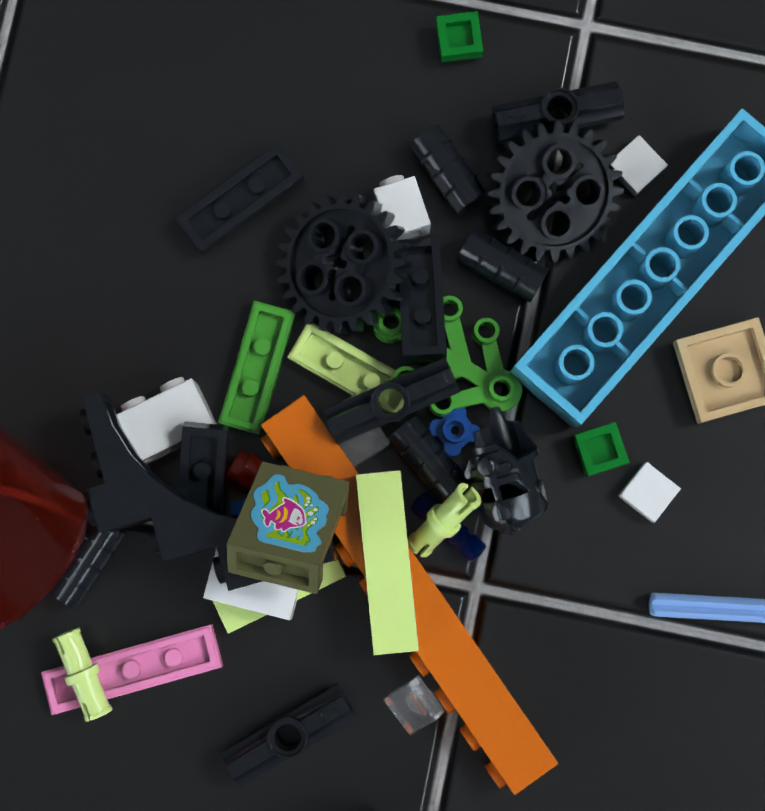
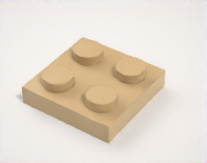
(724, 369)

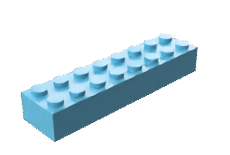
(650, 275)

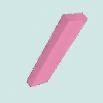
(141, 666)

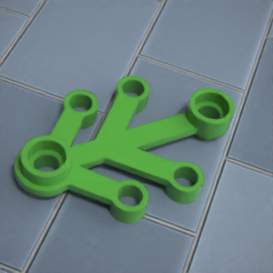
(461, 364)

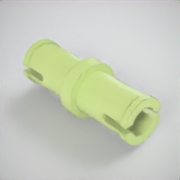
(444, 520)
(82, 674)

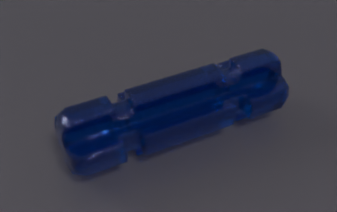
(470, 546)

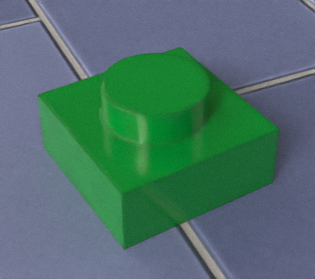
(459, 36)
(600, 449)

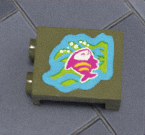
(287, 527)

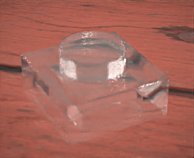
(365, 446)
(414, 705)

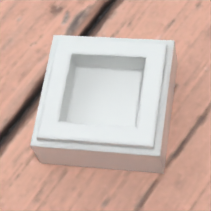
(638, 164)
(649, 492)

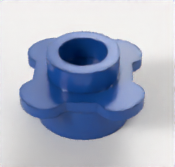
(451, 442)

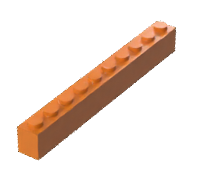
(444, 645)

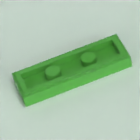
(257, 367)

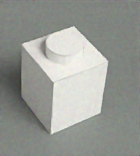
(405, 201)

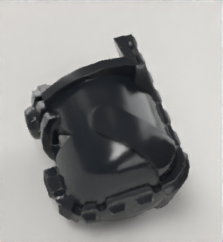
(506, 475)

